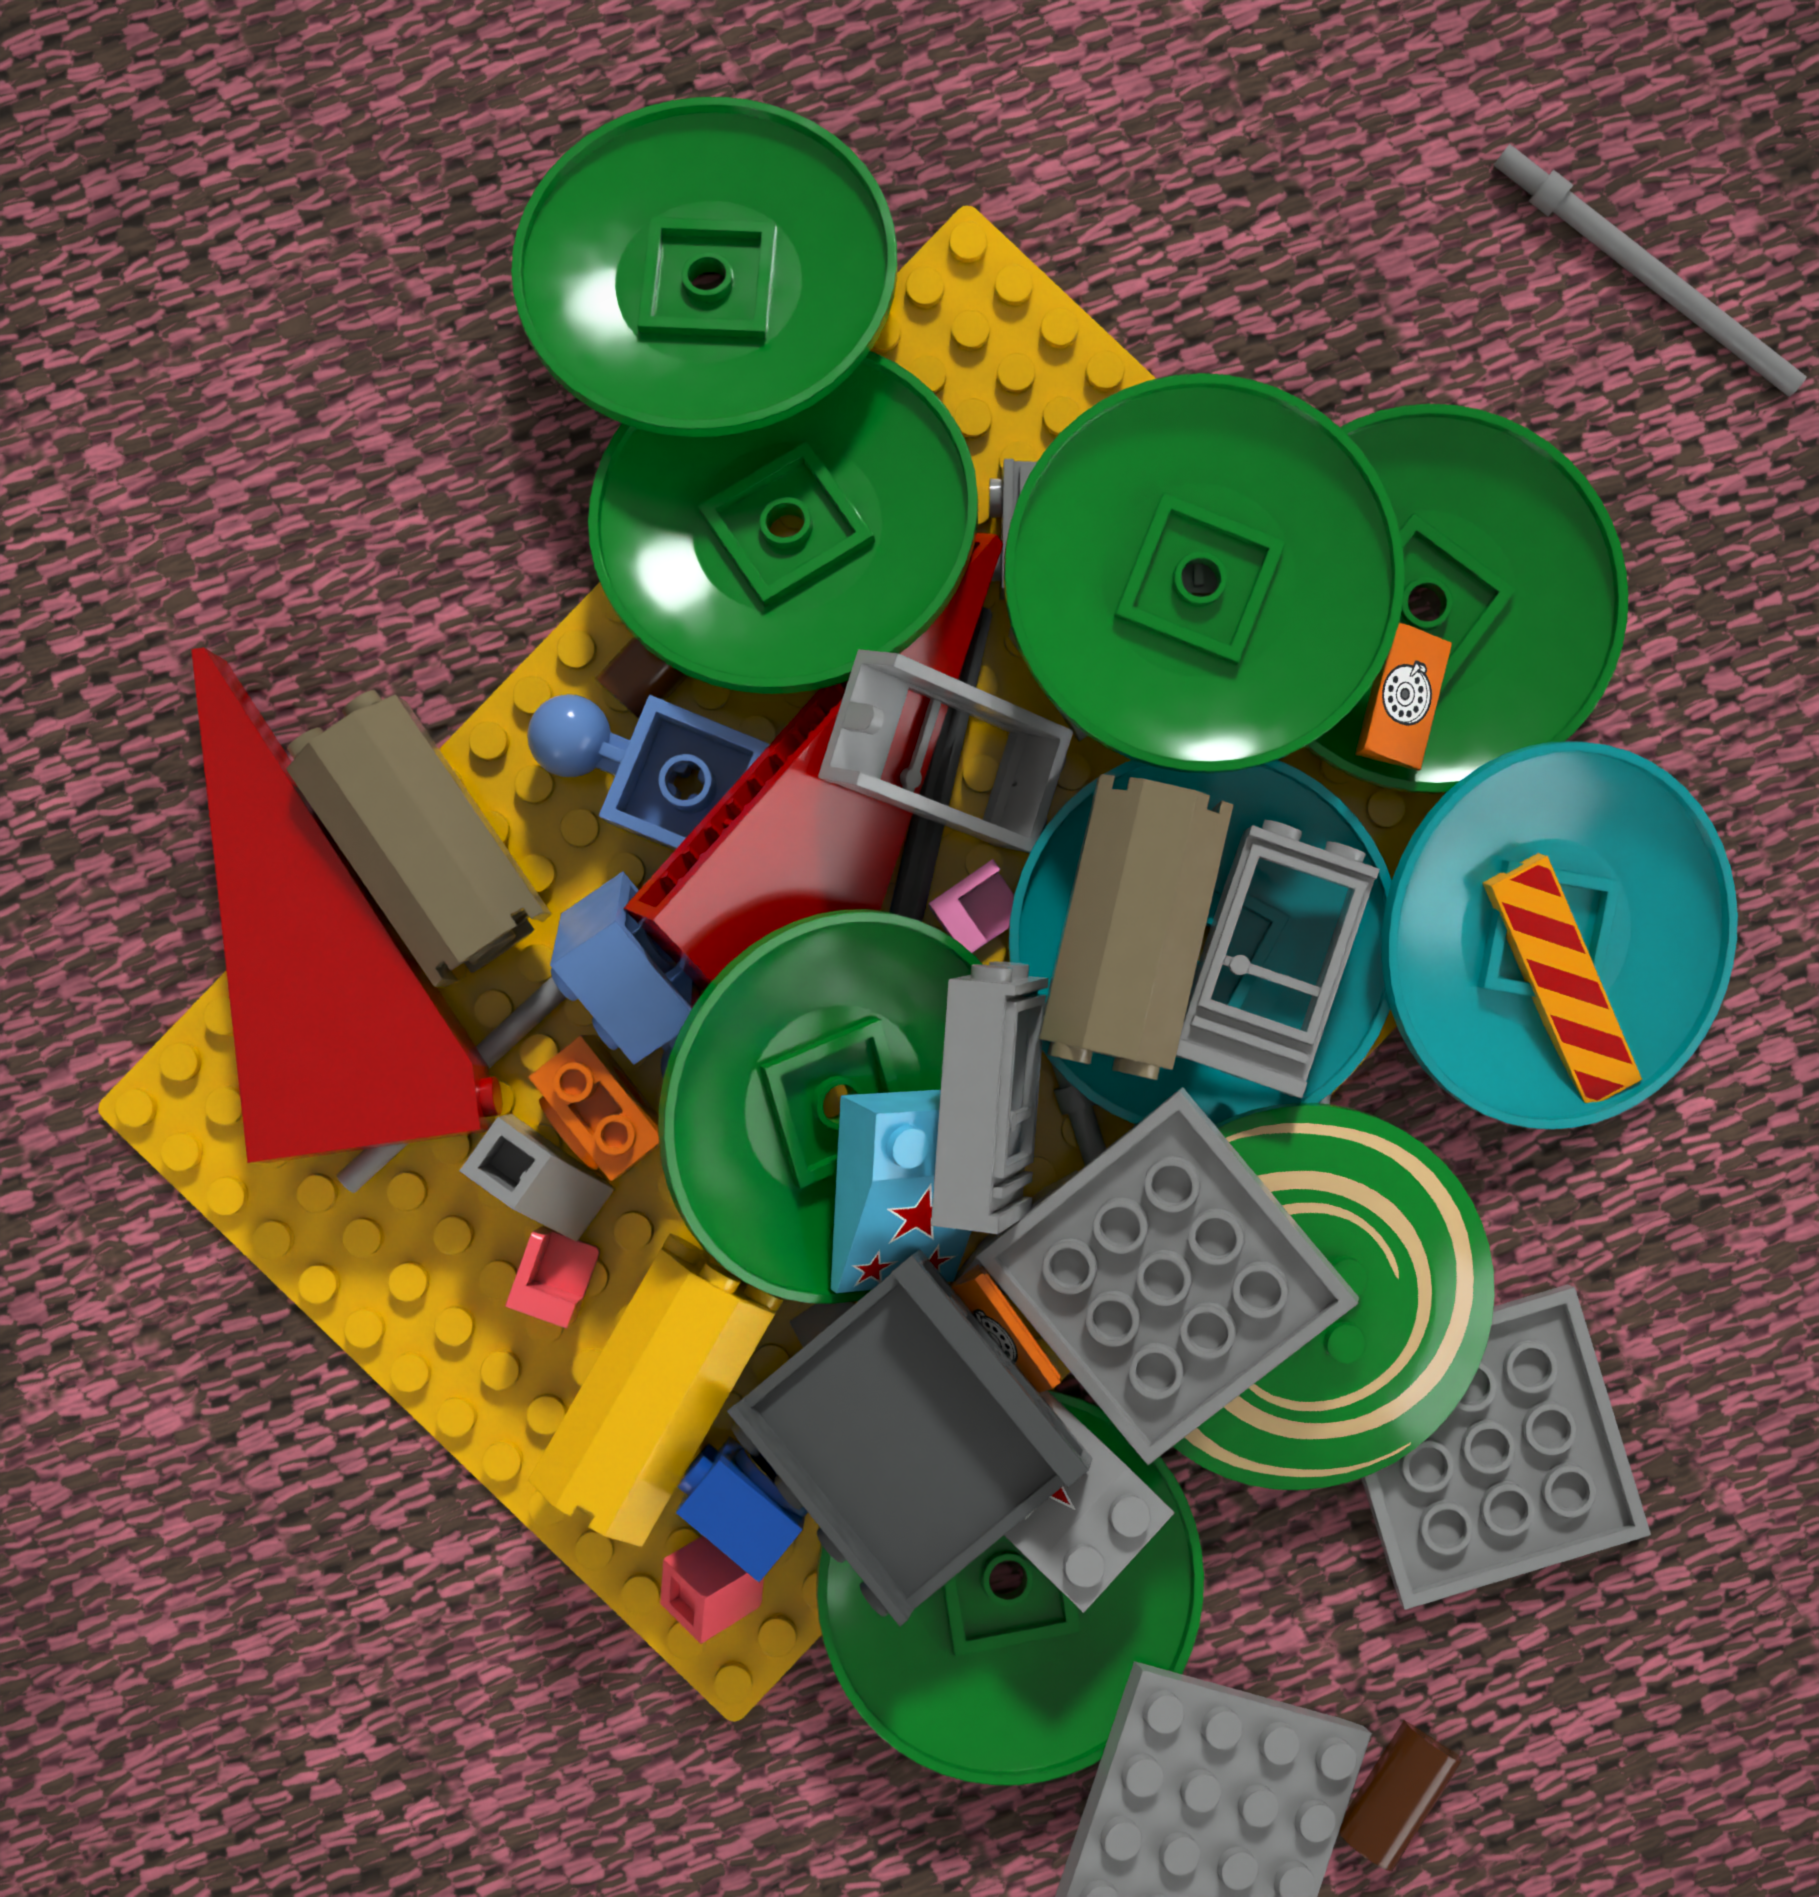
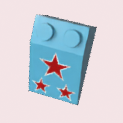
(888, 1190)

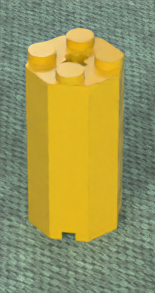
(653, 1393)

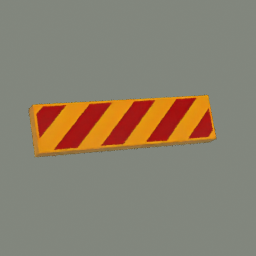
(1563, 979)

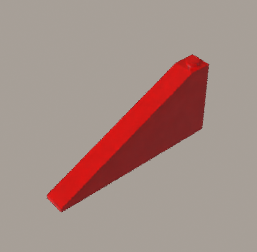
(793, 842)
(327, 1004)

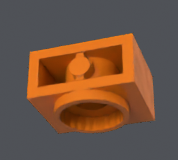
(596, 1107)

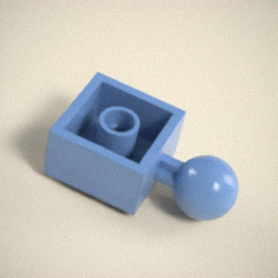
(574, 738)
(621, 974)

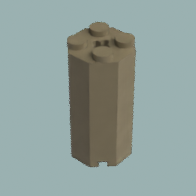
(415, 836)
(1134, 925)

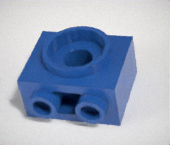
(738, 1507)

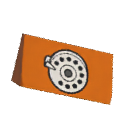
(1404, 699)
(1006, 1327)

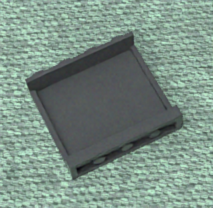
(908, 1438)

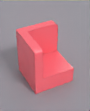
(553, 1277)
(707, 1589)

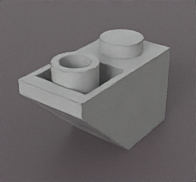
(536, 1177)

